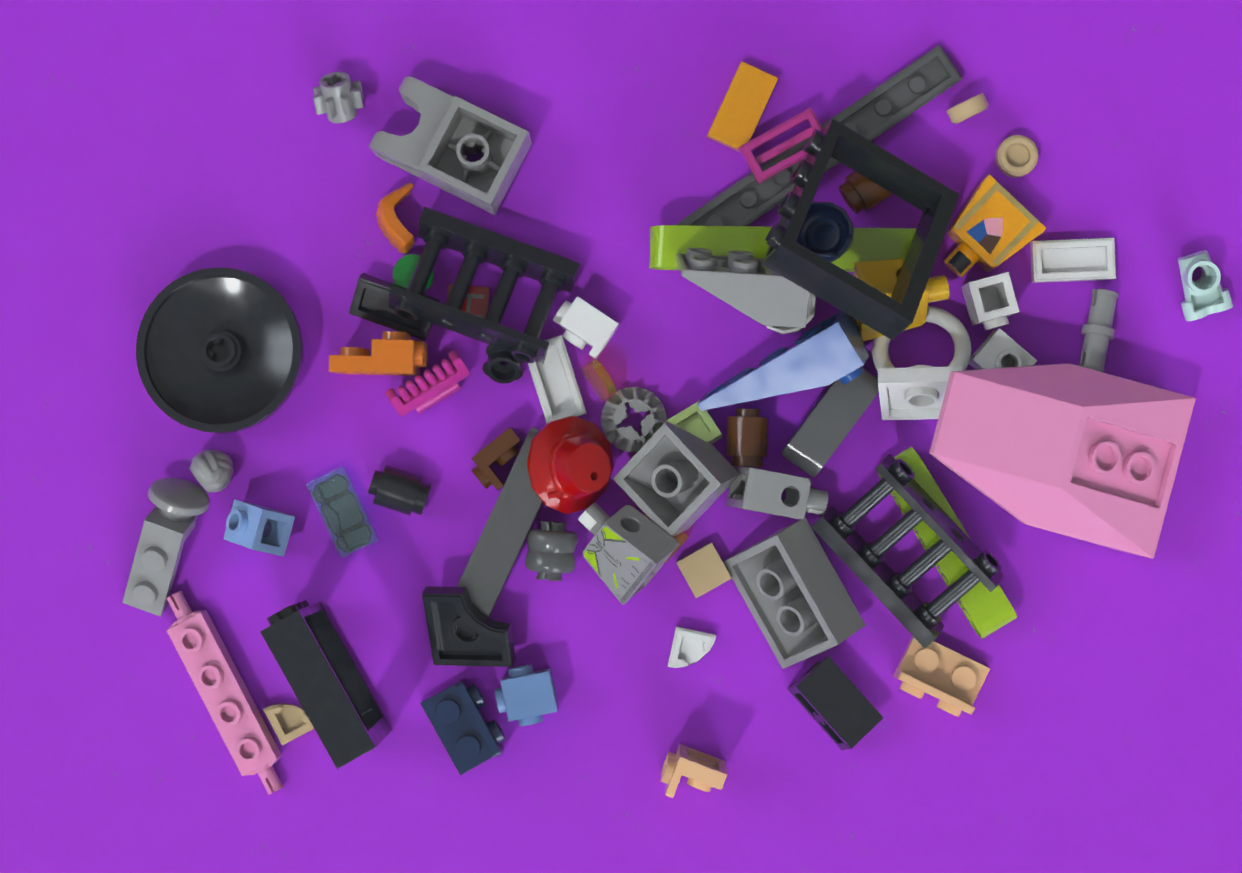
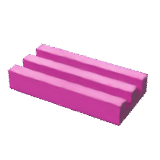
(753, 163)

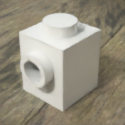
(990, 301)
(1000, 352)

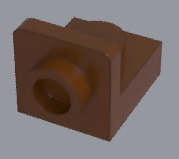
(500, 451)

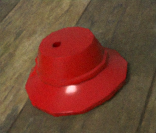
(569, 464)

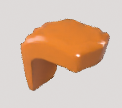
(390, 224)

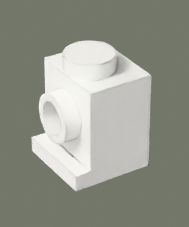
(585, 326)

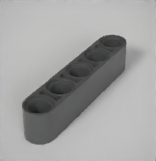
(502, 535)

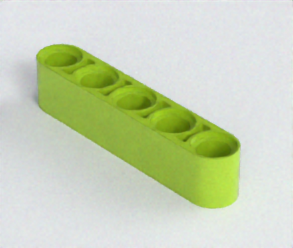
(982, 608)

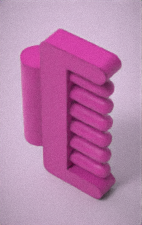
(430, 391)

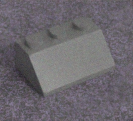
(794, 594)

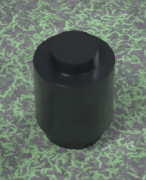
(399, 490)

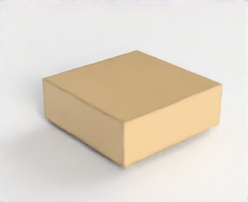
(703, 570)

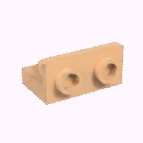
(942, 675)
(700, 768)

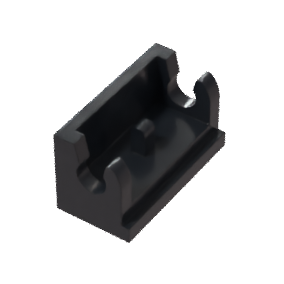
(835, 703)

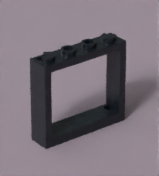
(830, 282)
(326, 681)

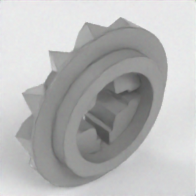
(615, 411)

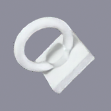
(919, 389)

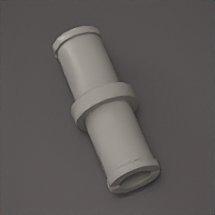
(1098, 329)

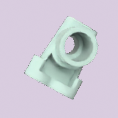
(1205, 294)

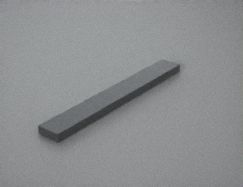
(867, 117)

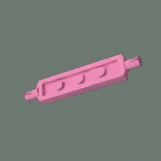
(224, 693)

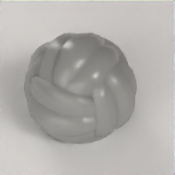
(212, 470)

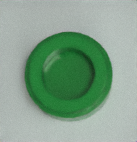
(404, 270)

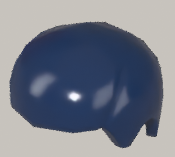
(826, 230)

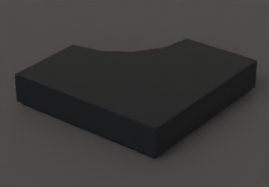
(462, 633)

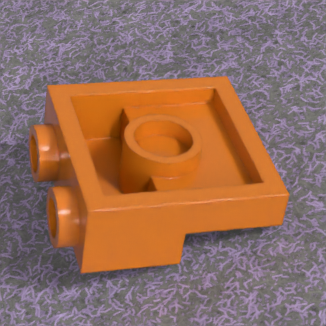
(389, 356)

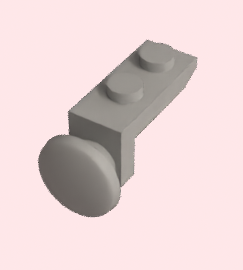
(162, 542)

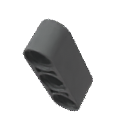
(830, 422)

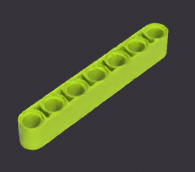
(867, 243)

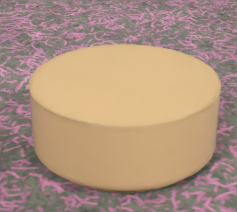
(968, 108)
(1016, 156)

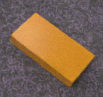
(742, 106)

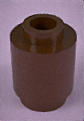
(862, 193)
(747, 438)

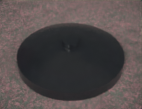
(219, 350)

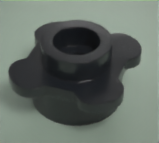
(498, 369)

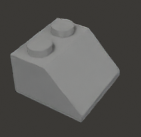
(675, 478)

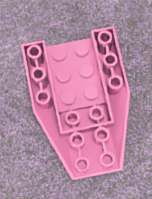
(1067, 449)

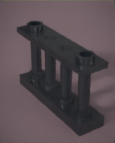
(477, 247)
(896, 588)

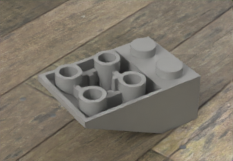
(746, 286)

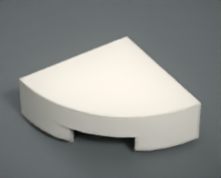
(689, 646)

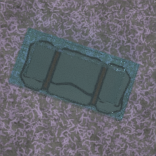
(342, 512)

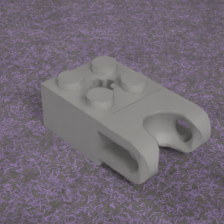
(444, 138)

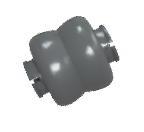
(551, 550)

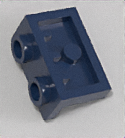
(463, 725)

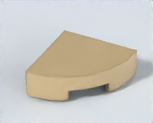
(288, 721)

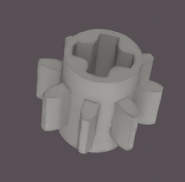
(338, 97)

